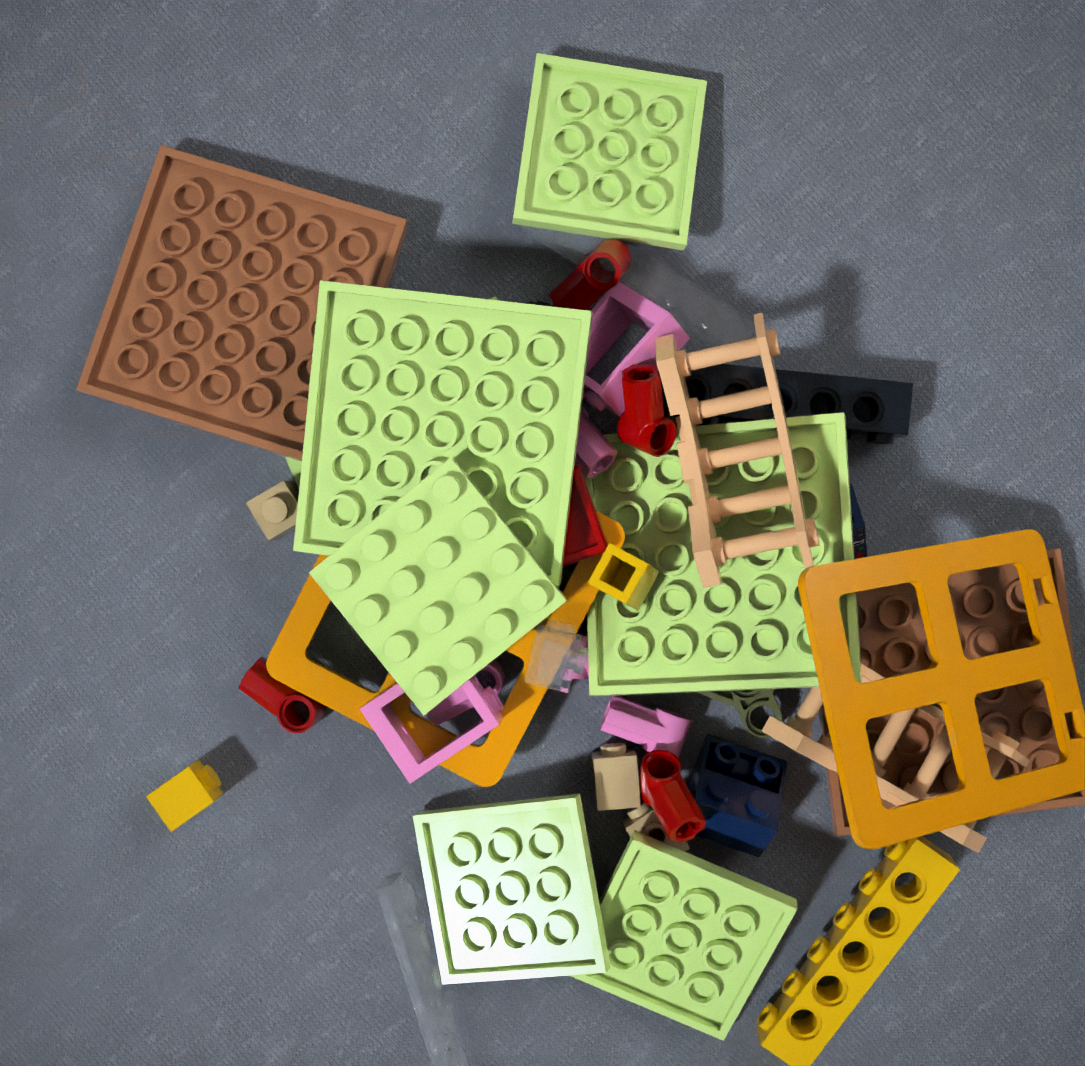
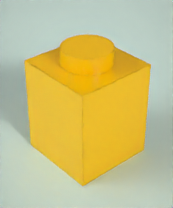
(623, 576)
(186, 794)

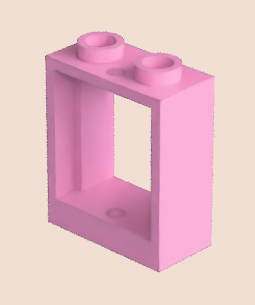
(609, 320)
(403, 747)

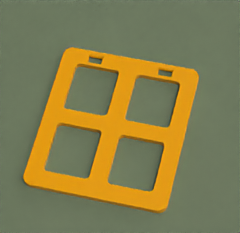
(948, 681)
(481, 763)

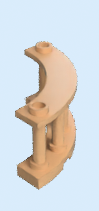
(698, 462)
(797, 736)

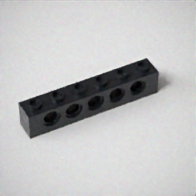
(887, 399)

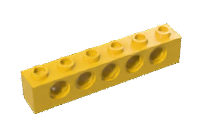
(803, 1040)

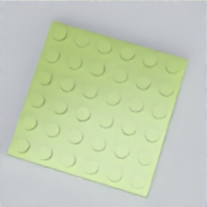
(435, 378)
(753, 623)

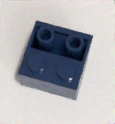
(738, 794)

